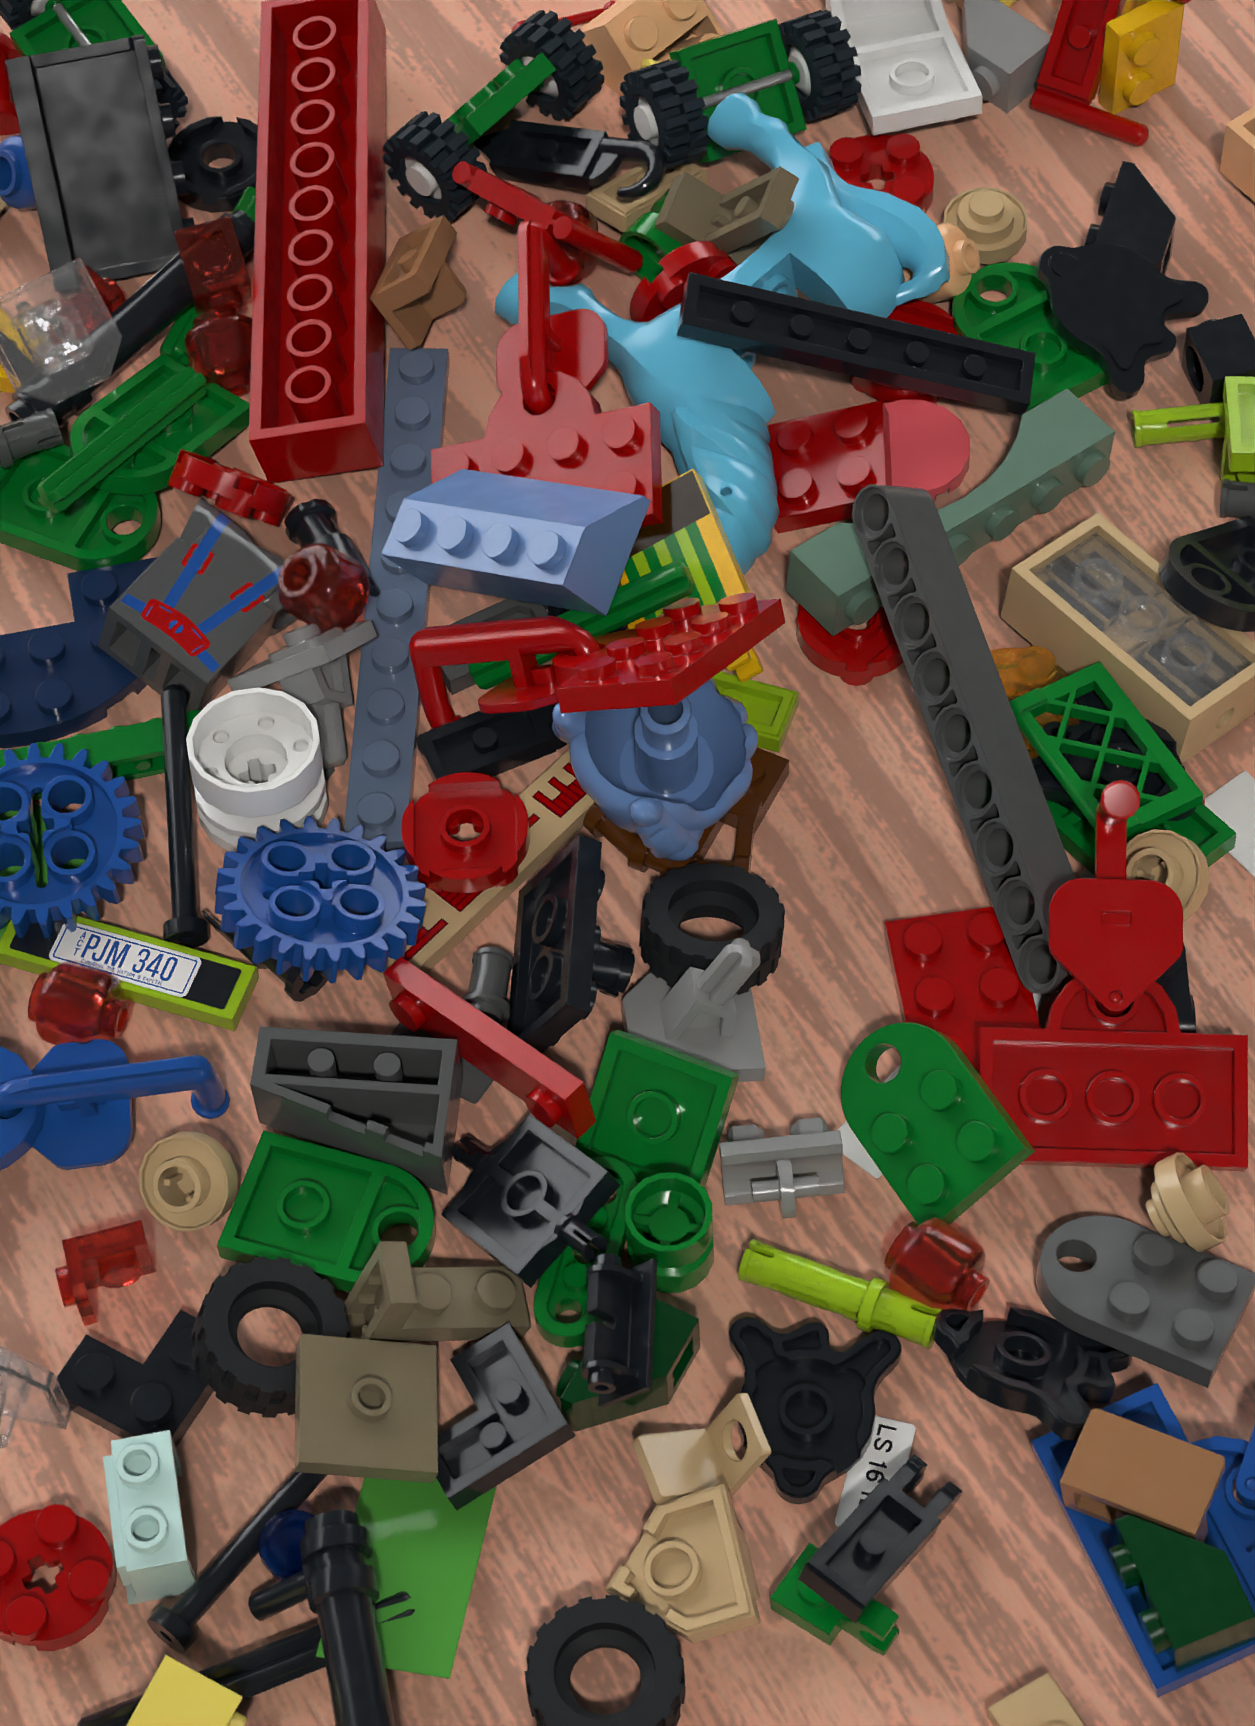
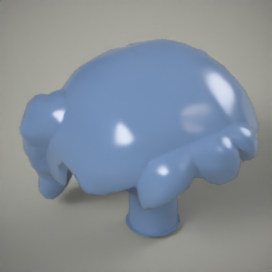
(663, 766)

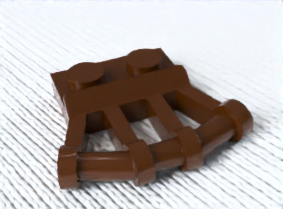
(746, 816)

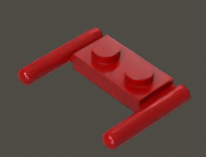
(1074, 70)
(511, 203)

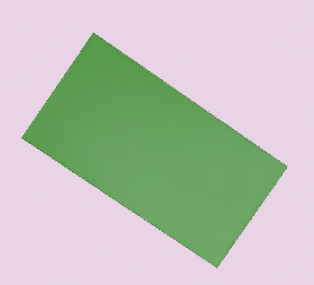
(430, 1553)

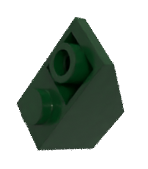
(673, 1353)
(1188, 1590)

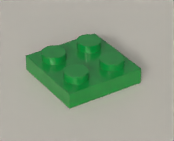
(657, 1109)

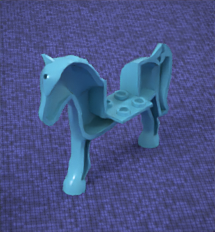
(836, 248)

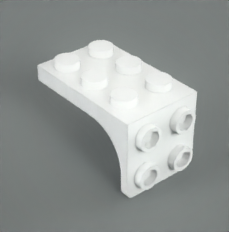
(907, 63)

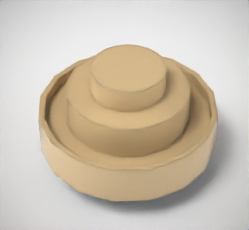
(991, 220)
(1172, 861)
(188, 1181)
(1188, 1203)

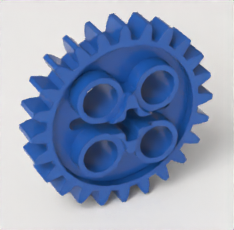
(99, 831)
(320, 899)

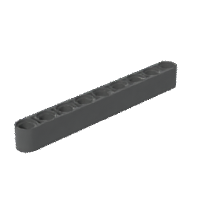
(968, 720)

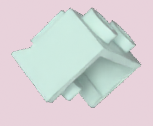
(147, 1517)

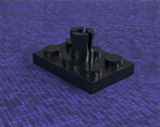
(560, 948)

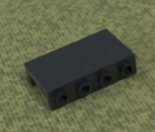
(100, 155)

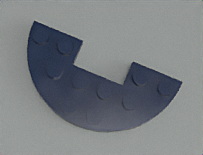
(57, 674)

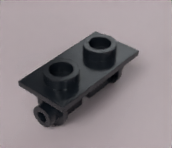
(620, 1349)

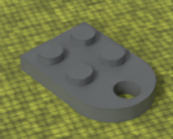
(1144, 1294)

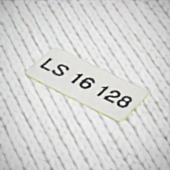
(883, 1458)

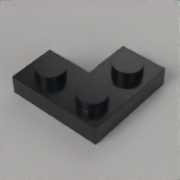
(137, 1396)
(513, 1420)

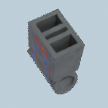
(197, 609)

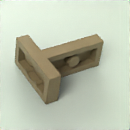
(732, 221)
(432, 1302)

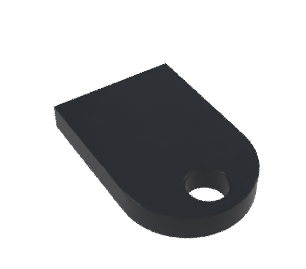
(1215, 574)

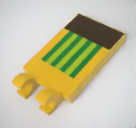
(697, 538)

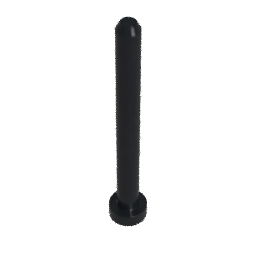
(185, 926)
(176, 1625)

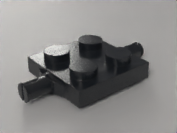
(530, 1199)

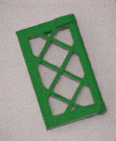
(1060, 699)

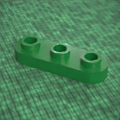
(565, 1281)

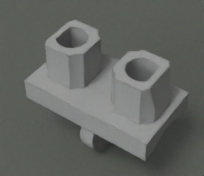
(782, 1166)

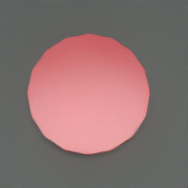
(927, 446)

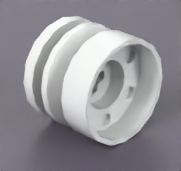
(255, 763)

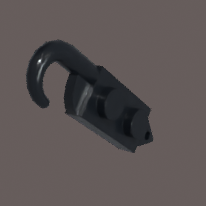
(568, 157)

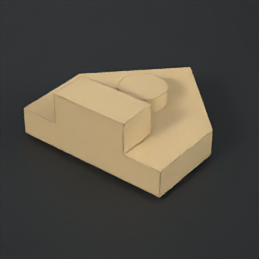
(693, 1567)

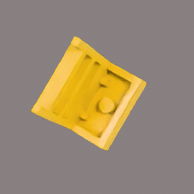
(1140, 53)

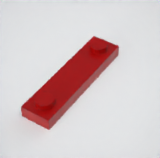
(543, 1085)

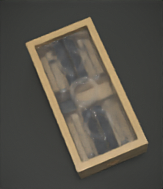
(1103, 601)

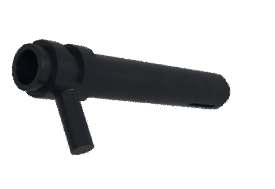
(139, 322)
(343, 1596)

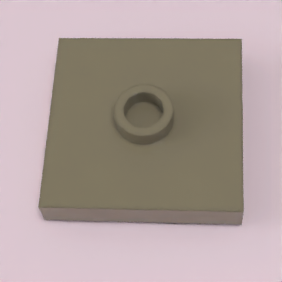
(366, 1408)

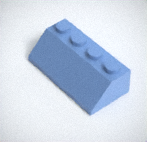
(518, 538)

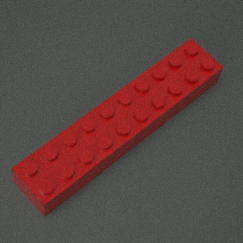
(319, 240)

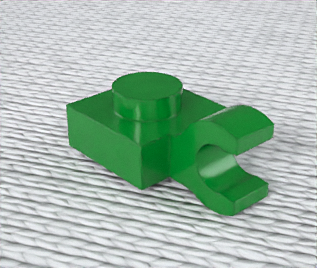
(818, 1617)

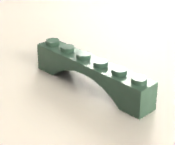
(1054, 454)

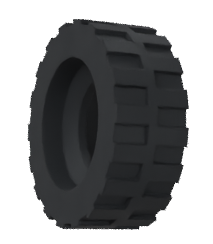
(714, 893)
(247, 1288)
(605, 1625)

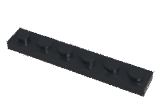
(856, 344)

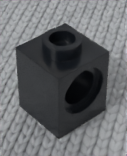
(1217, 351)

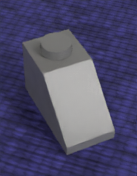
(1002, 51)

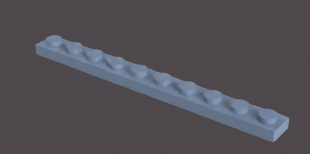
(387, 687)

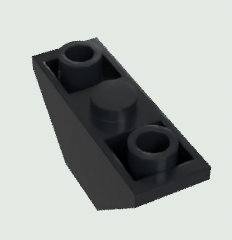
(1135, 218)

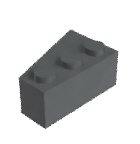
(363, 1095)

